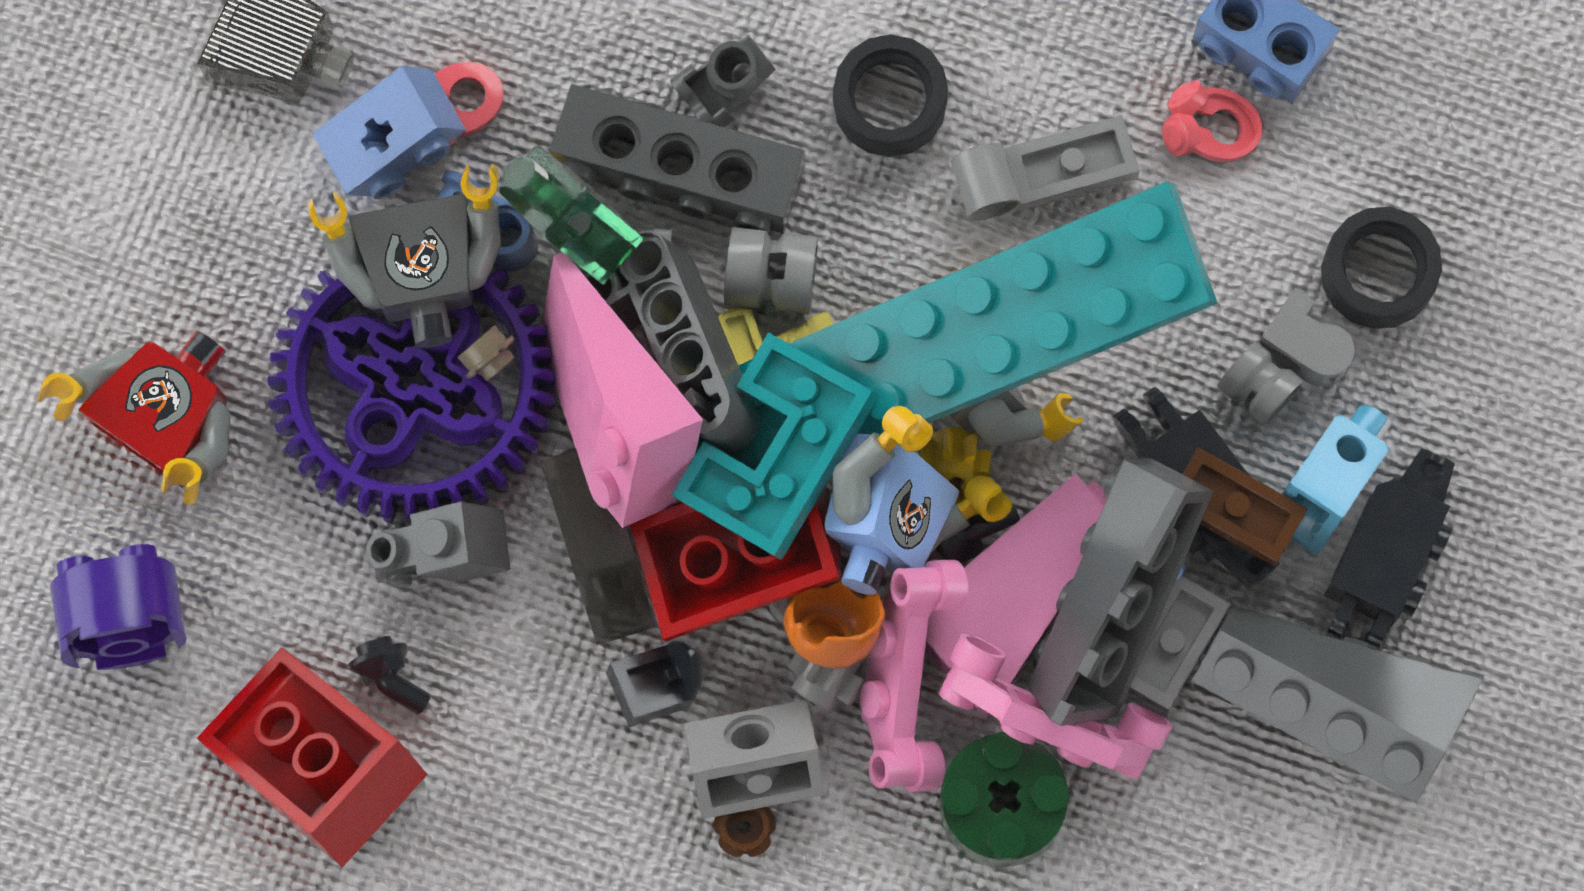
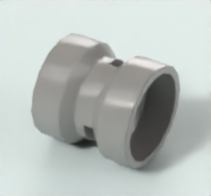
(1260, 383)

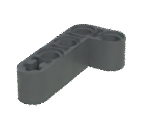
(655, 299)

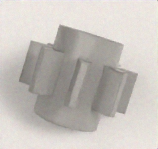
(825, 685)

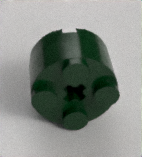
(1001, 765)

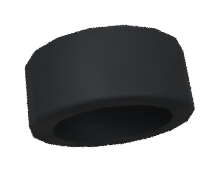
(898, 51)
(1395, 224)

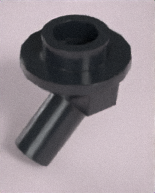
(968, 542)
(378, 665)

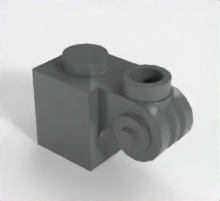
(442, 543)

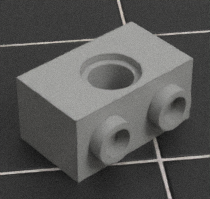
(754, 759)

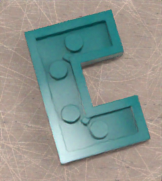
(821, 422)

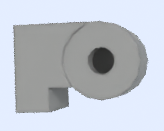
(1310, 349)

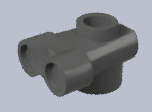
(711, 88)

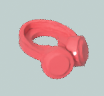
(485, 114)
(1184, 135)

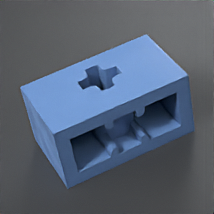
(389, 133)

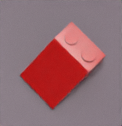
(313, 756)

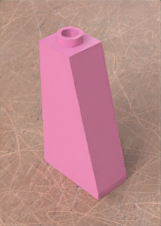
(1019, 581)

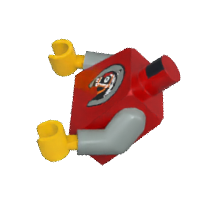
(154, 407)

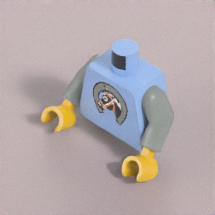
(895, 506)

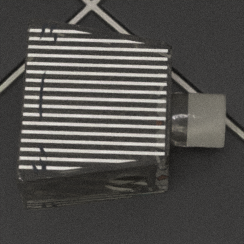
(273, 48)

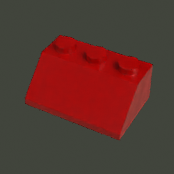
(710, 574)

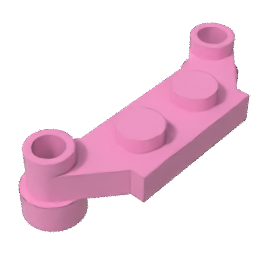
(895, 673)
(1118, 747)

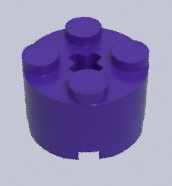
(117, 608)

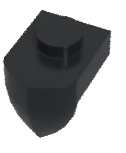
(656, 681)

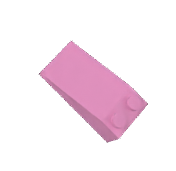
(620, 406)

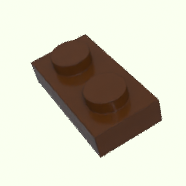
(1245, 508)

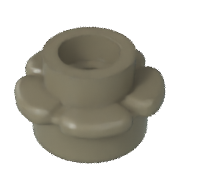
(487, 354)

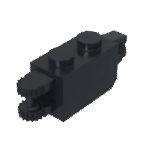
(1175, 451)
(1390, 547)

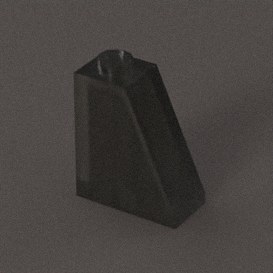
(598, 554)

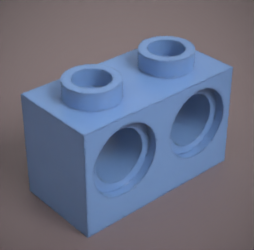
(1251, 51)

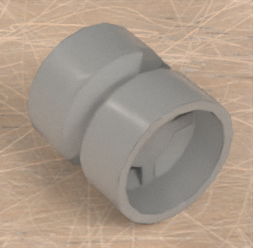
(749, 268)

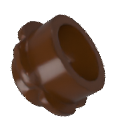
(751, 843)

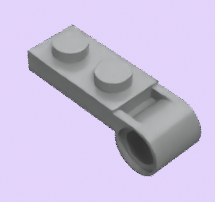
(1044, 169)

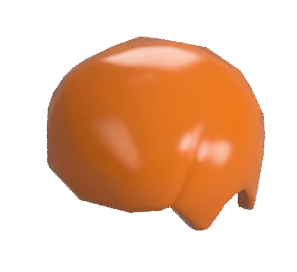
(833, 625)

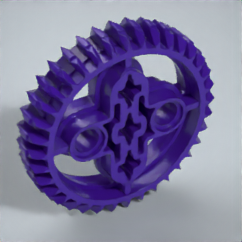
(397, 355)

